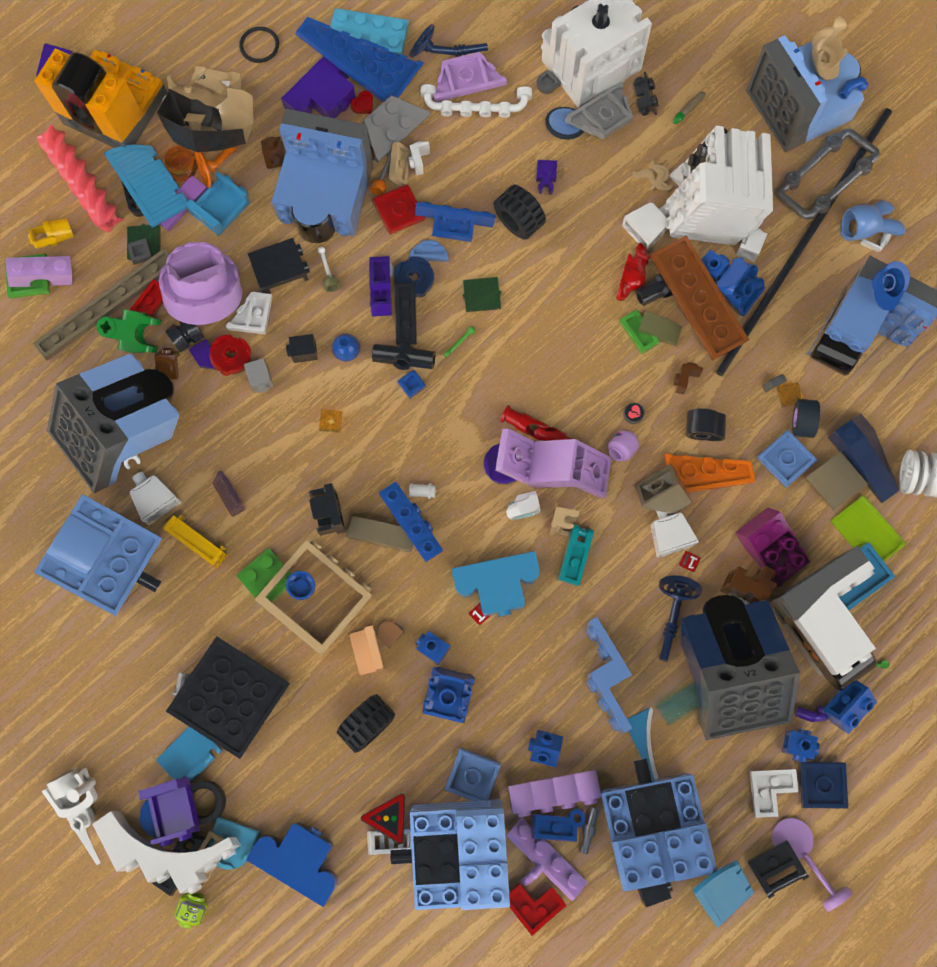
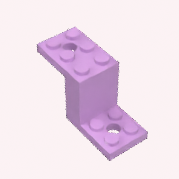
(553, 463)

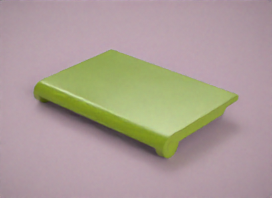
(864, 524)

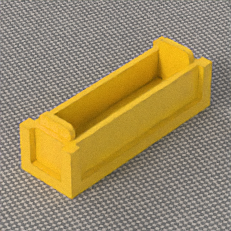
(195, 541)

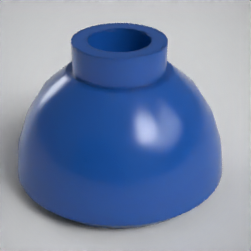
(345, 347)

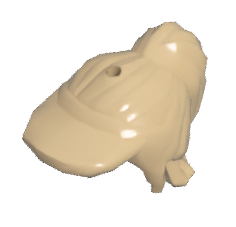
(828, 49)

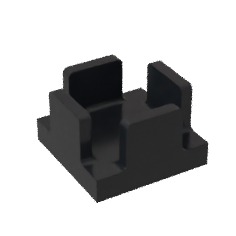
(327, 510)

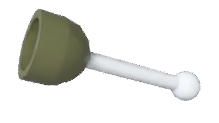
(330, 282)

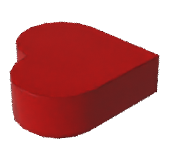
(363, 103)

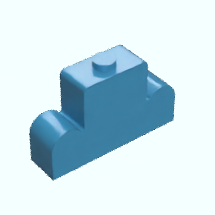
(497, 582)

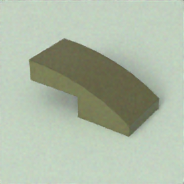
(660, 327)

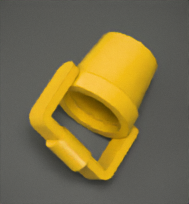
(56, 231)

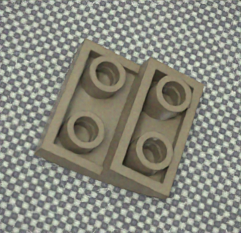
(837, 480)

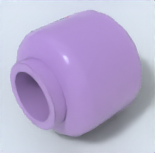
(623, 445)

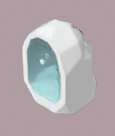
(524, 506)

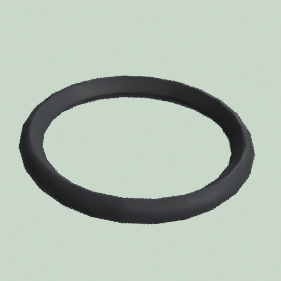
(259, 29)

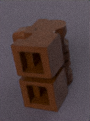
(750, 589)

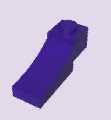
(380, 286)

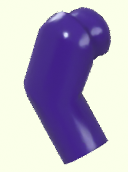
(810, 715)

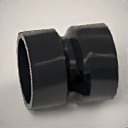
(183, 335)

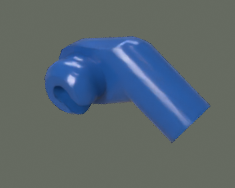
(859, 83)

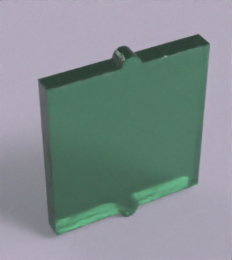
(144, 231)
(482, 294)

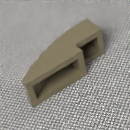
(379, 534)

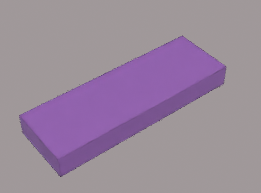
(193, 190)

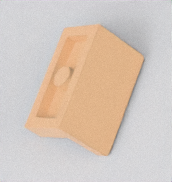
(367, 651)

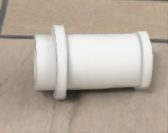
(422, 490)

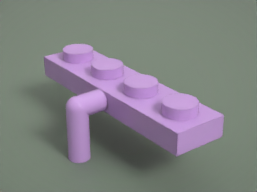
(546, 861)

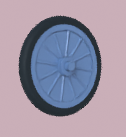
(558, 127)

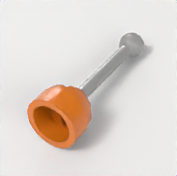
(378, 186)

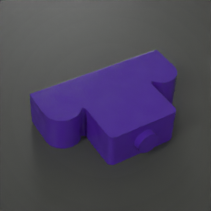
(321, 89)

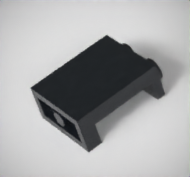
(278, 264)

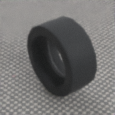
(220, 800)

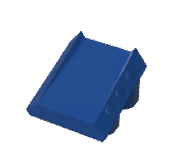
(741, 285)
(448, 694)

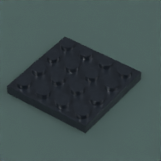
(227, 697)

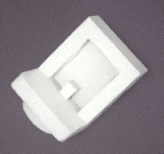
(416, 151)

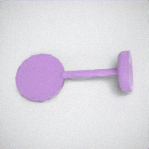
(801, 841)

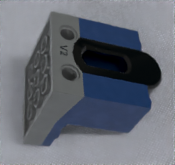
(739, 667)

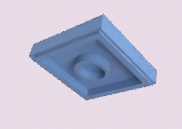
(786, 458)
(472, 775)

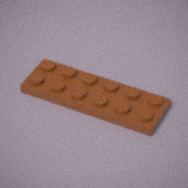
(699, 297)

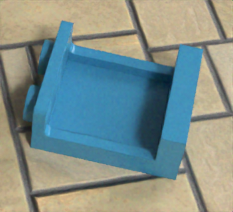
(219, 204)

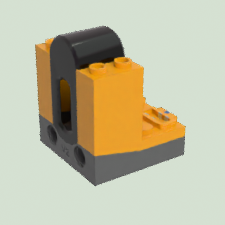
(100, 95)

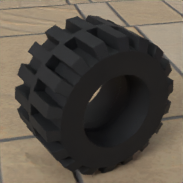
(519, 212)
(365, 723)

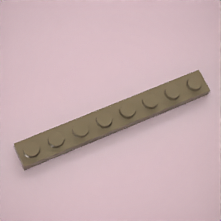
(101, 306)

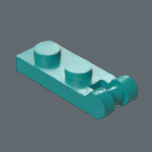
(575, 555)

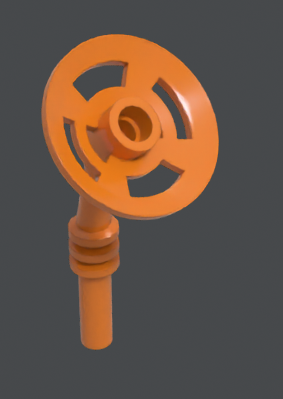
(206, 166)

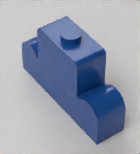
(297, 861)

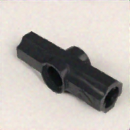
(653, 291)
(403, 356)

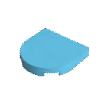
(246, 837)

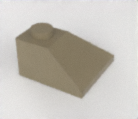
(663, 491)

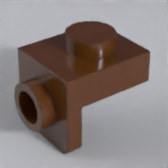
(272, 152)
(167, 362)
(685, 371)

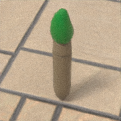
(689, 107)

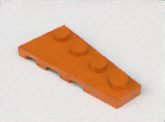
(710, 473)

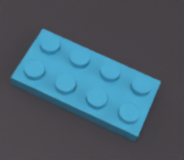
(378, 29)

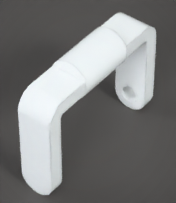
(884, 241)

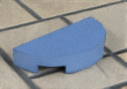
(430, 251)

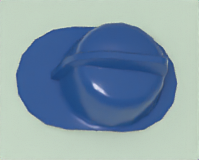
(890, 285)

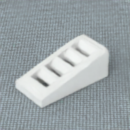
(371, 843)

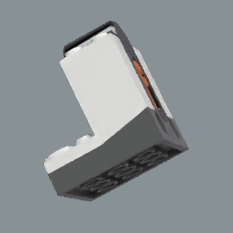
(824, 625)

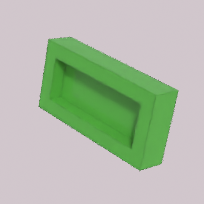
(631, 325)

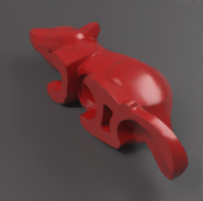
(634, 272)

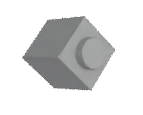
(259, 376)

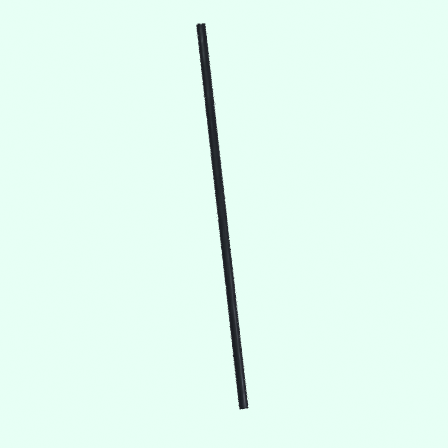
(800, 247)

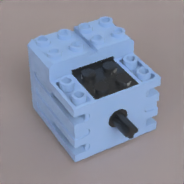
(457, 855)

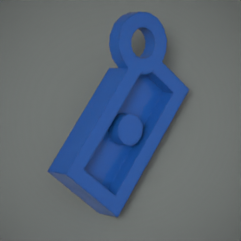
(557, 827)

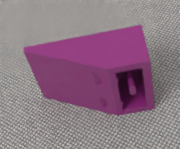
(773, 544)

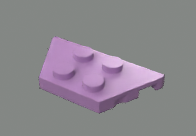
(466, 76)

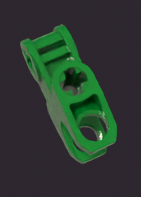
(128, 331)

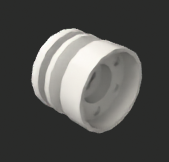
(919, 473)

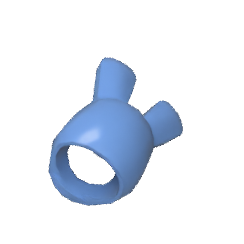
(870, 221)

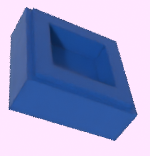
(411, 384)

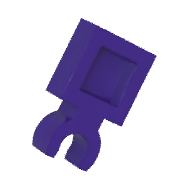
(546, 174)

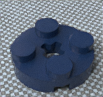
(419, 266)

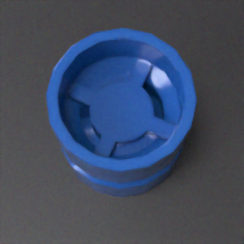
(300, 585)

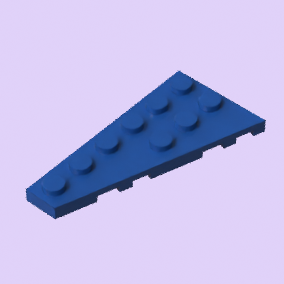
(364, 61)

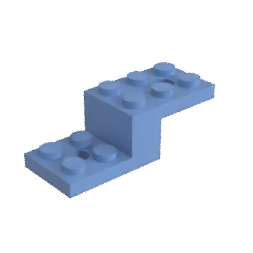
(607, 676)

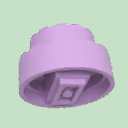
(199, 284)

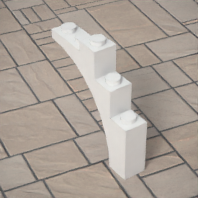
(130, 850)

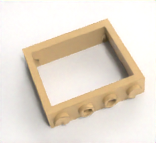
(330, 562)

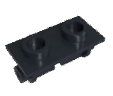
(645, 87)

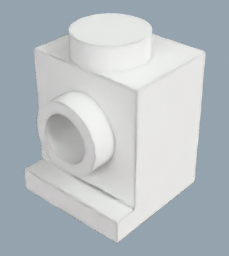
(751, 245)

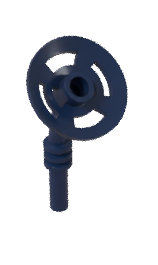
(425, 44)
(678, 594)

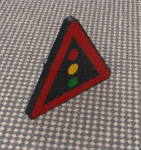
(388, 818)

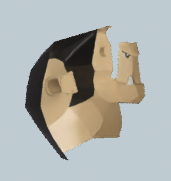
(209, 119)

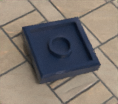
(823, 785)

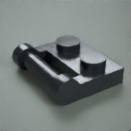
(773, 862)

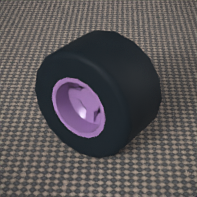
(806, 418)

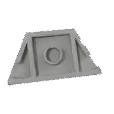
(603, 113)
(391, 124)

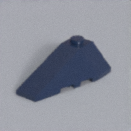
(863, 450)

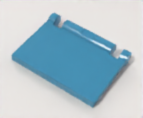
(188, 755)

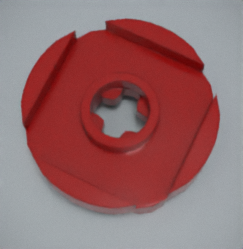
(233, 345)

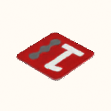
(689, 561)
(476, 614)

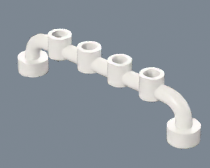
(466, 107)

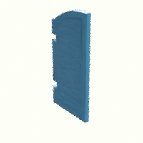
(147, 182)
(723, 892)

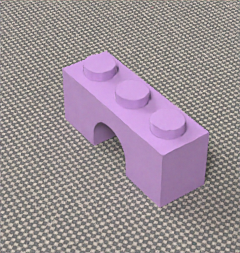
(26, 269)

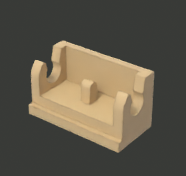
(563, 519)

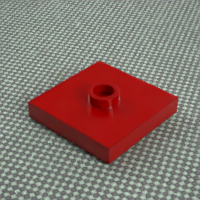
(397, 209)

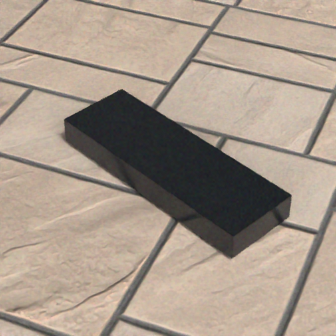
(406, 313)

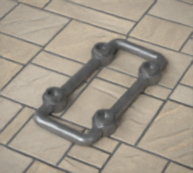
(822, 202)

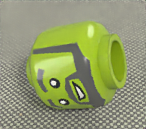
(191, 910)

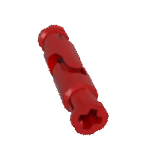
(522, 424)

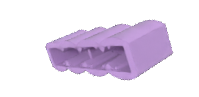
(553, 792)

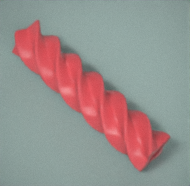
(80, 182)

